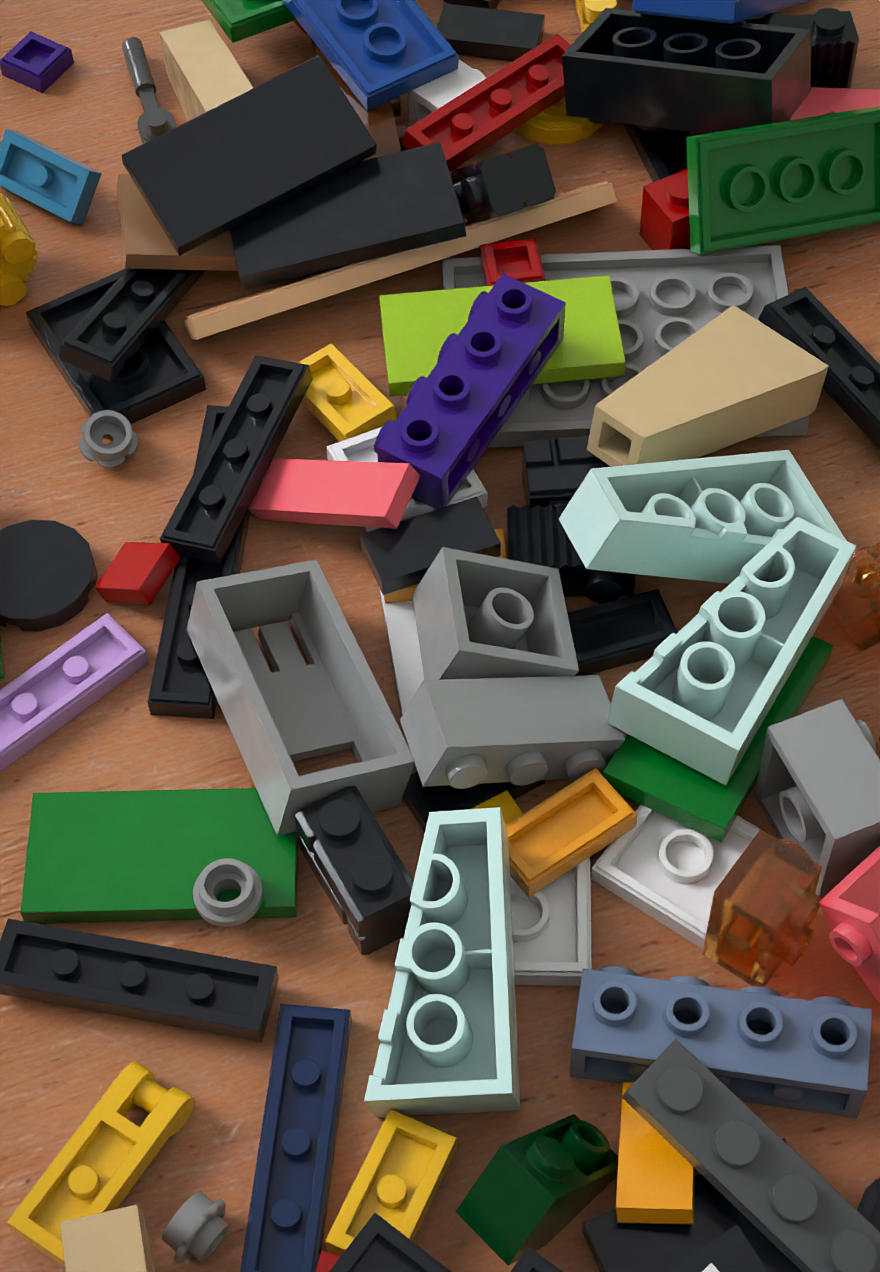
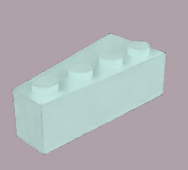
(690, 514)
(726, 667)
(453, 996)

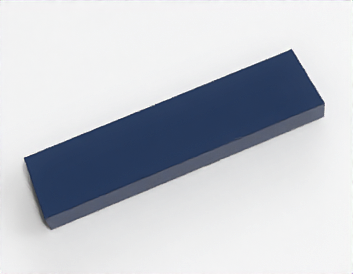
(297, 1140)

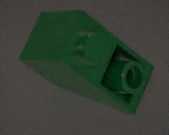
(538, 1186)

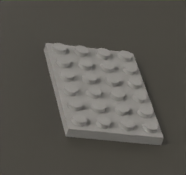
(658, 305)

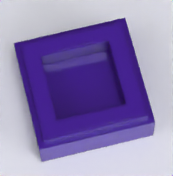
(36, 62)

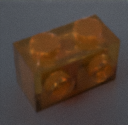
(763, 910)

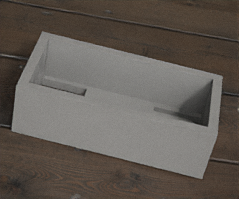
(299, 706)

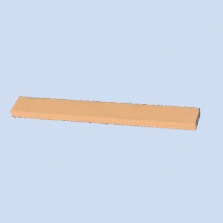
(361, 273)

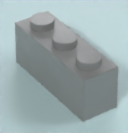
(509, 730)

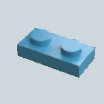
(46, 177)

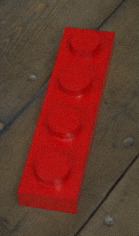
(494, 105)

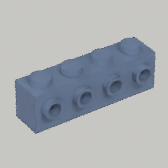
(749, 1038)

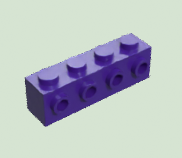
(473, 387)

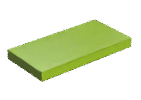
(422, 321)

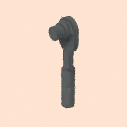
(153, 120)

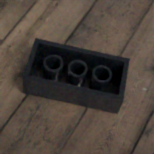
(685, 73)

